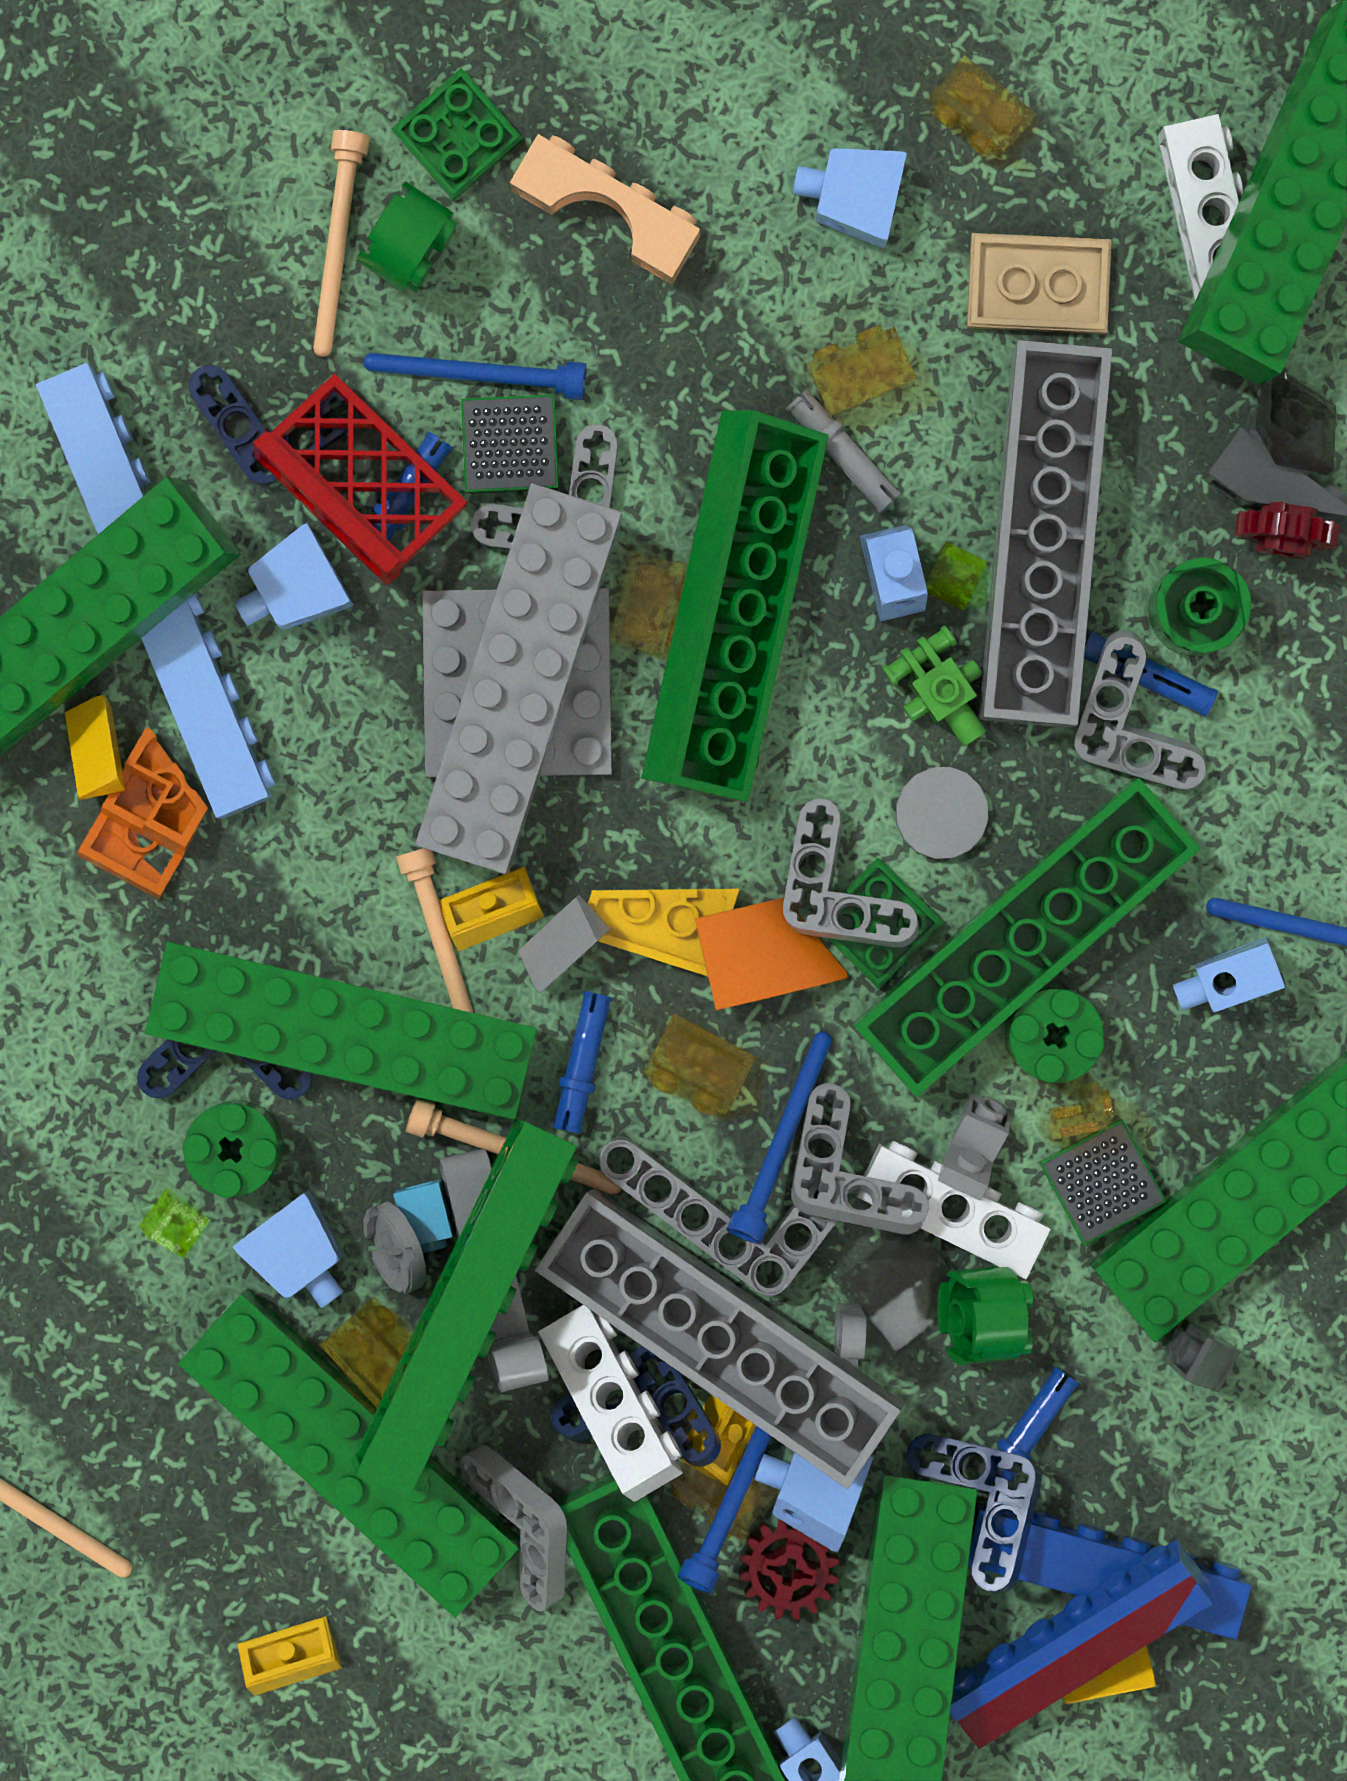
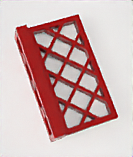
(330, 506)

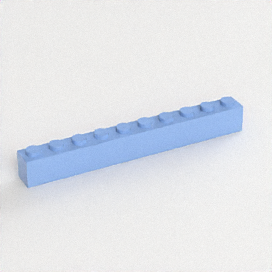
(178, 645)

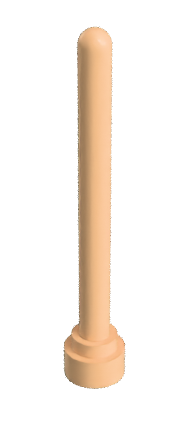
(349, 151)
(419, 870)
(429, 1120)
(64, 1530)

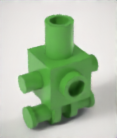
(943, 689)

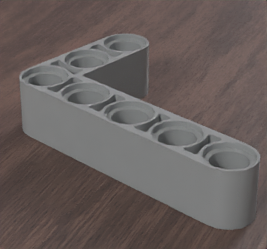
(709, 1234)
(515, 1353)

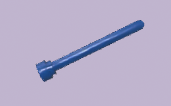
(565, 380)
(1277, 921)
(750, 1219)
(702, 1567)

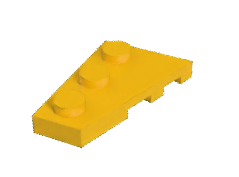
(660, 921)

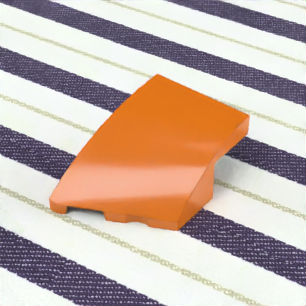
(154, 805)
(758, 956)

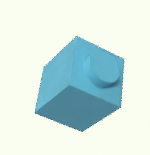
(427, 1213)

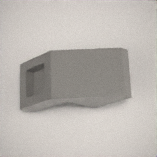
(975, 1145)

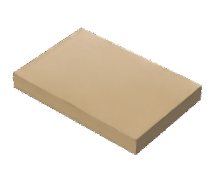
(1039, 283)

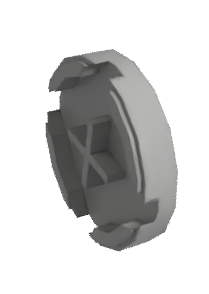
(941, 812)
(397, 1248)

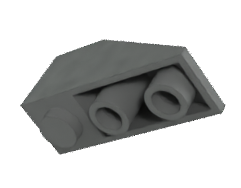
(1252, 479)
(1199, 1355)

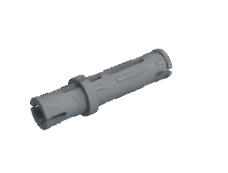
(844, 451)

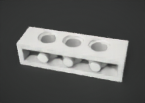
(1180, 146)
(1015, 1249)
(635, 1471)

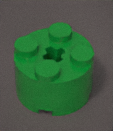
(406, 238)
(1212, 584)
(1079, 1043)
(206, 1147)
(985, 1315)

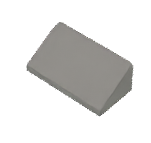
(562, 942)

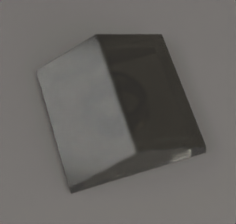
(1296, 424)
(899, 1286)

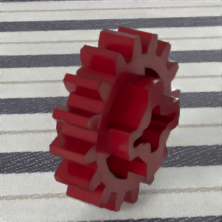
(1287, 530)
(766, 1561)

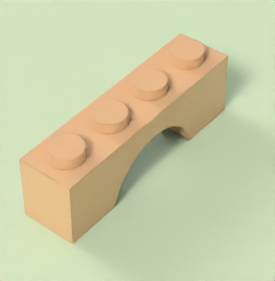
(556, 177)

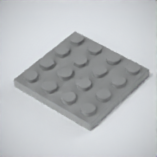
(450, 642)

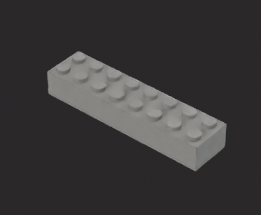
(1045, 534)
(519, 679)
(720, 1337)

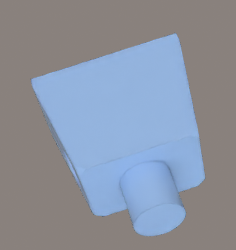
(855, 191)
(895, 572)
(294, 583)
(1249, 964)
(295, 1251)
(811, 1498)
(802, 1747)

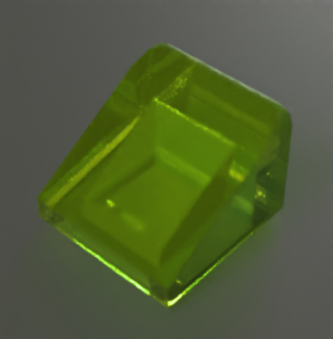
(954, 575)
(173, 1223)

